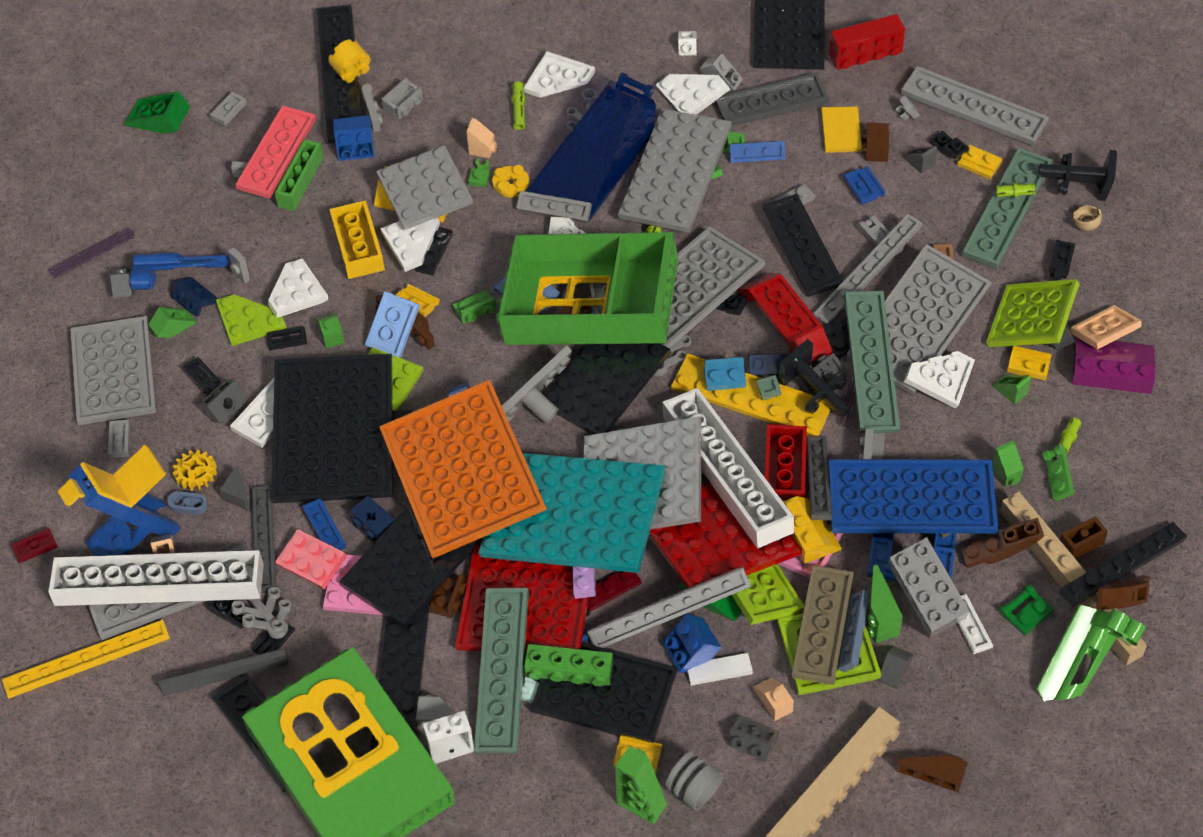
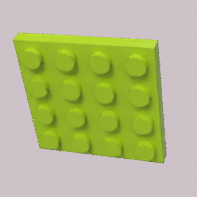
(1033, 313)
(865, 671)

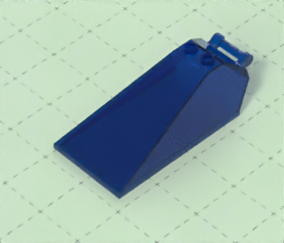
(600, 145)

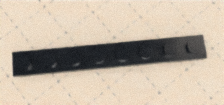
(1122, 564)

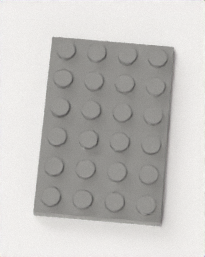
(112, 370)

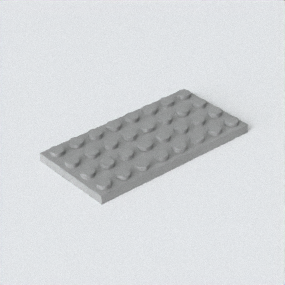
(675, 170)
(705, 277)
(929, 309)

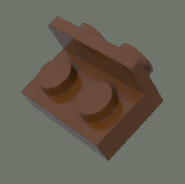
(447, 598)

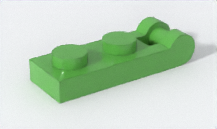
(1058, 472)

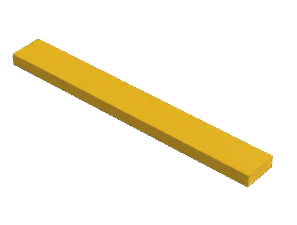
(85, 659)

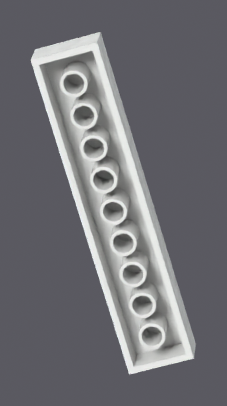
(733, 472)
(156, 578)

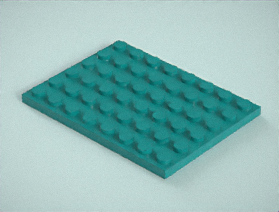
(593, 515)

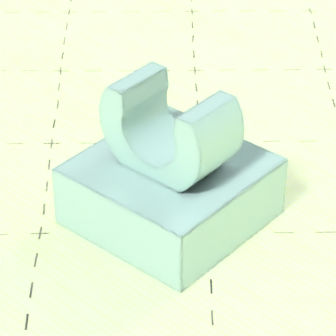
(529, 689)

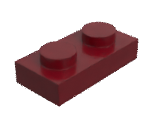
(34, 545)

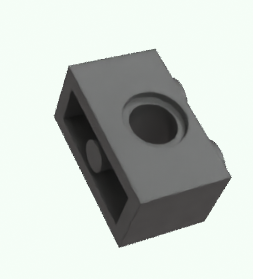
(213, 403)

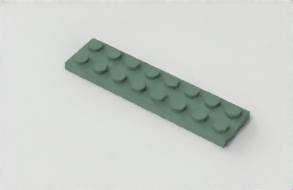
(1005, 214)
(871, 362)
(501, 671)

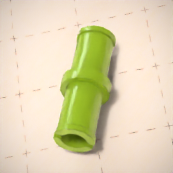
(1015, 190)
(1069, 434)

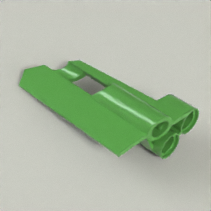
(1088, 633)

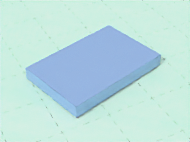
(392, 324)

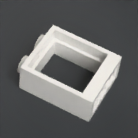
(440, 742)

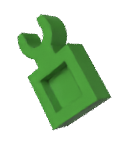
(479, 175)

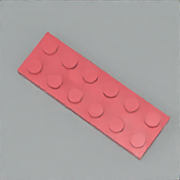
(275, 152)

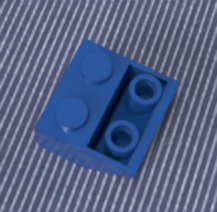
(353, 138)
(691, 643)

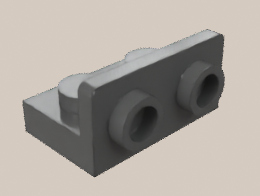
(828, 368)
(752, 738)

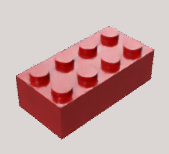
(867, 41)
(786, 460)

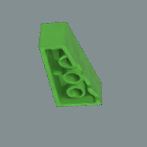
(638, 786)

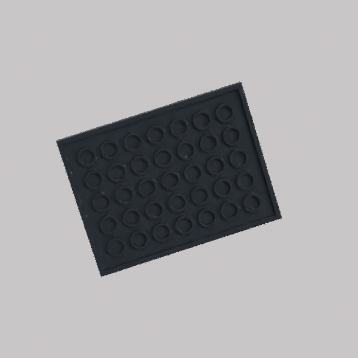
(330, 429)

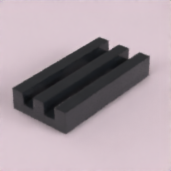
(286, 341)
(256, 648)

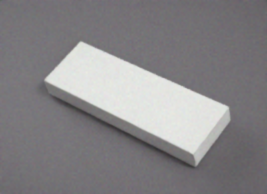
(973, 630)
(721, 669)

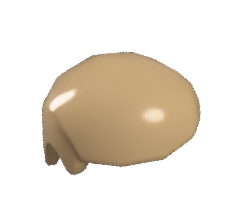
(1091, 216)

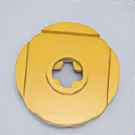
(510, 172)

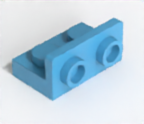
(724, 373)

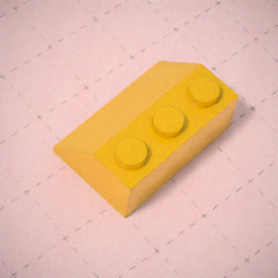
(812, 535)

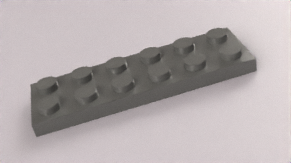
(772, 99)

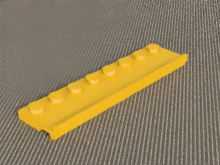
(779, 410)

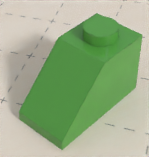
(170, 321)
(330, 330)
(1007, 464)

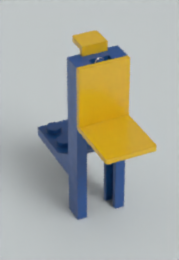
(124, 498)

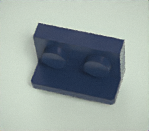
(192, 295)
(765, 363)

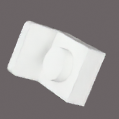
(687, 42)

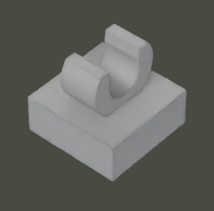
(908, 108)

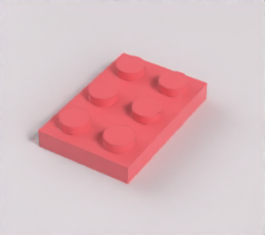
(310, 559)

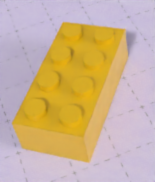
(357, 239)

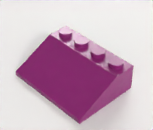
(1114, 366)

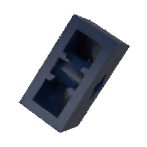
(370, 518)

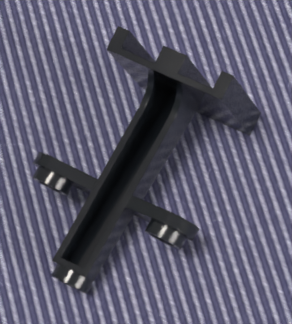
(1100, 176)
(797, 365)

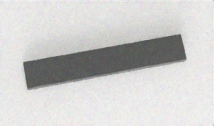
(818, 478)
(264, 533)
(223, 672)

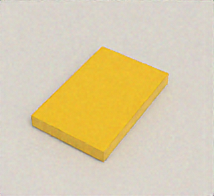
(841, 129)

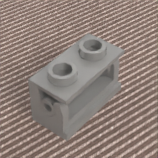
(402, 99)

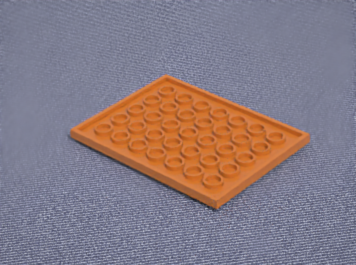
(462, 468)

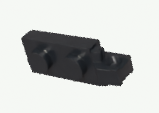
(1061, 259)
(201, 375)

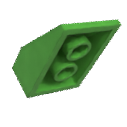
(884, 614)

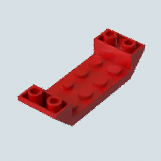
(787, 313)

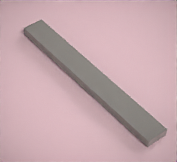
(868, 268)
(669, 608)

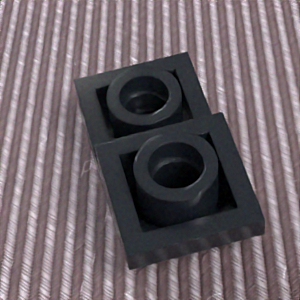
(947, 146)
(733, 305)
(223, 609)

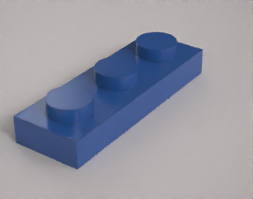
(757, 151)
(323, 524)

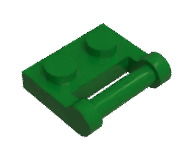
(1030, 615)

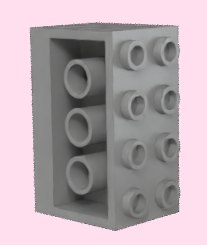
(928, 587)

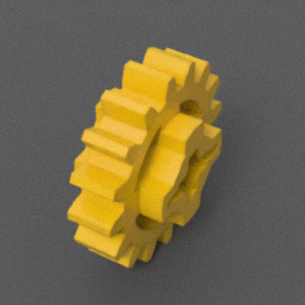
(195, 469)

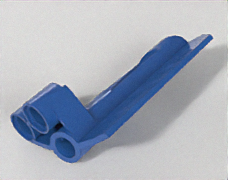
(145, 266)

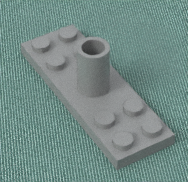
(530, 393)

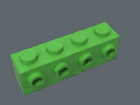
(299, 175)
(568, 665)

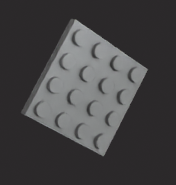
(424, 187)

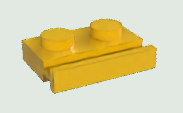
(980, 162)
(426, 301)
(1029, 362)
(652, 750)

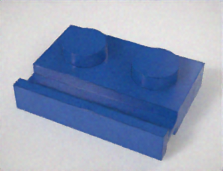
(864, 185)

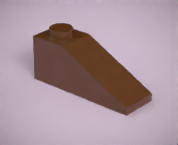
(938, 770)

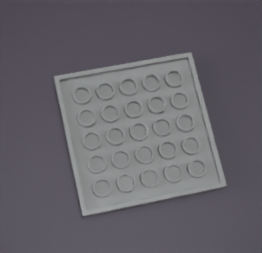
(668, 444)

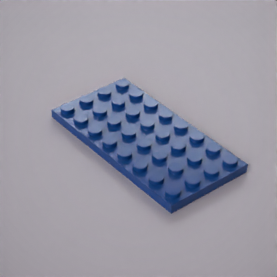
(912, 496)

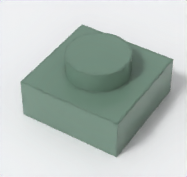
(769, 387)

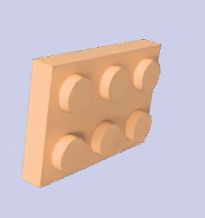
(1106, 327)

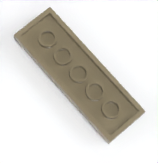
(822, 625)

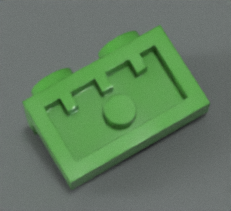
(475, 306)

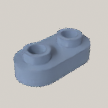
(188, 504)

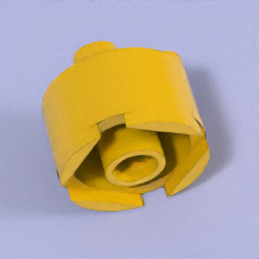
(350, 60)

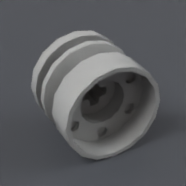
(694, 780)

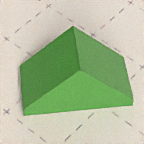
(1013, 386)

